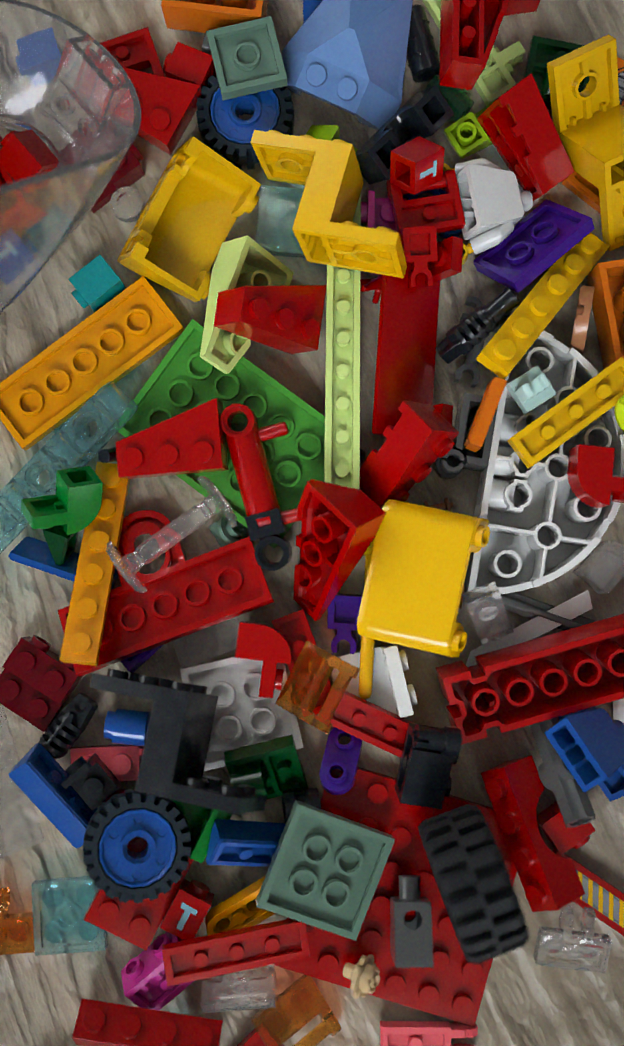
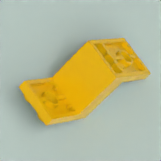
(593, 125)
(329, 202)

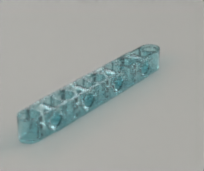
(65, 450)

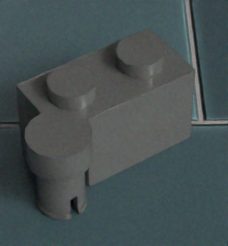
(460, 457)

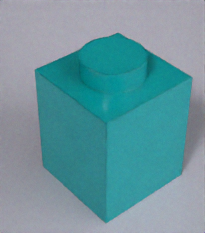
(96, 284)

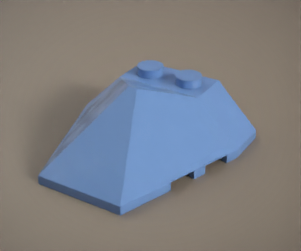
(352, 57)

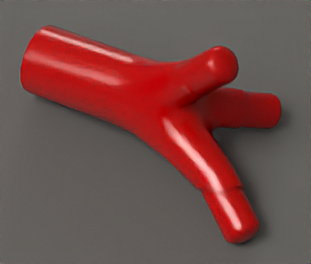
(372, 284)

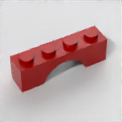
(547, 878)
(125, 1025)

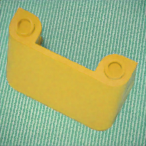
(188, 219)
(419, 577)

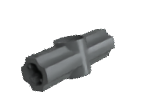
(556, 777)

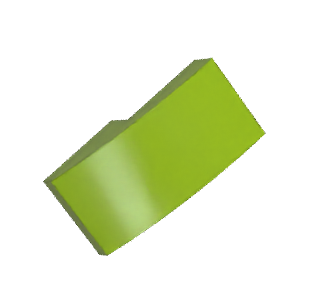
(468, 135)

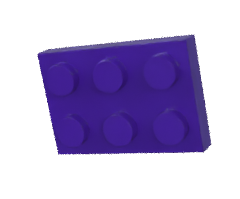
(534, 245)

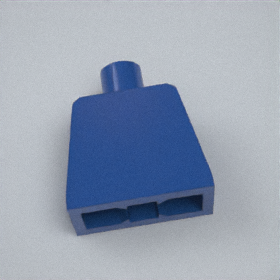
(589, 746)

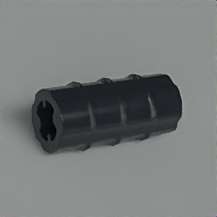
(421, 50)

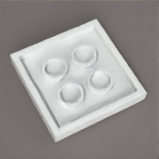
(240, 713)

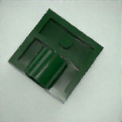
(540, 53)
(268, 766)

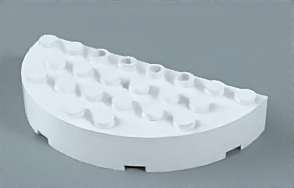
(532, 512)

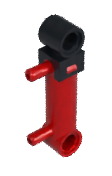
(264, 516)

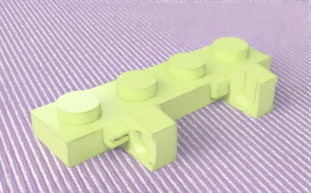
(498, 72)

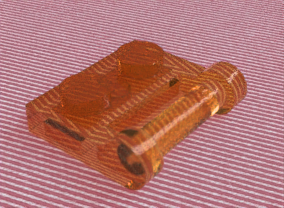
(308, 682)
(292, 1012)

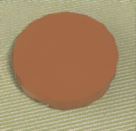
(582, 318)

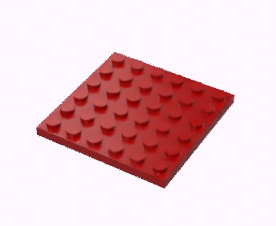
(452, 985)

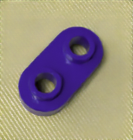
(340, 757)

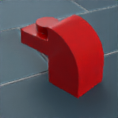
(591, 475)
(268, 645)

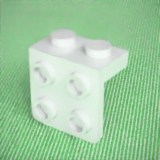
(389, 682)

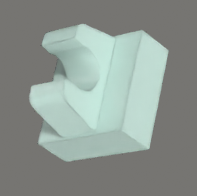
(531, 390)

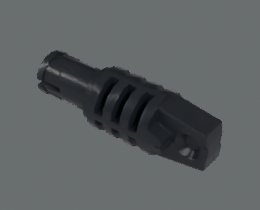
(476, 326)
(68, 725)

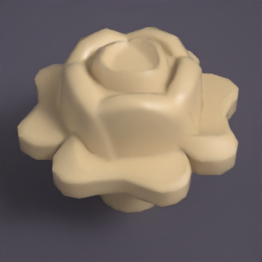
(363, 976)

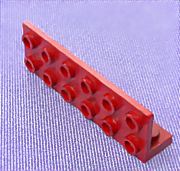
(409, 338)

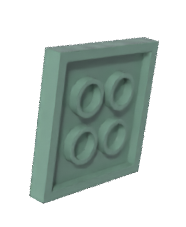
(325, 870)

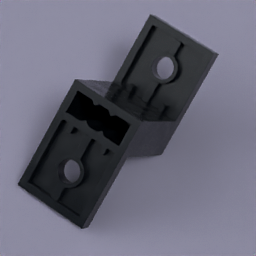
(179, 743)

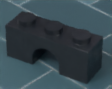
(417, 118)

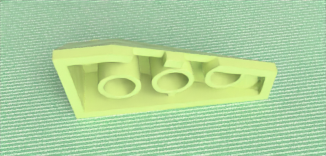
(237, 265)

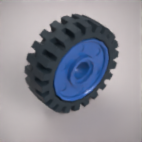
(229, 134)
(141, 873)

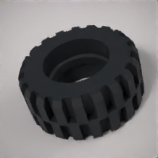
(474, 883)

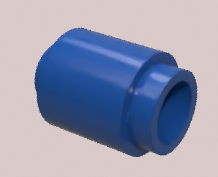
(127, 726)

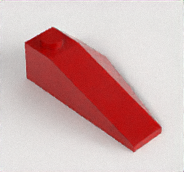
(333, 538)

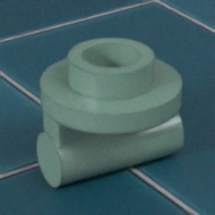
(225, 533)

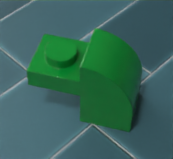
(73, 505)

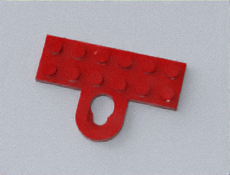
(179, 596)

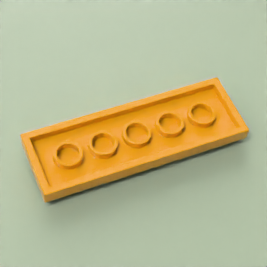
(85, 359)

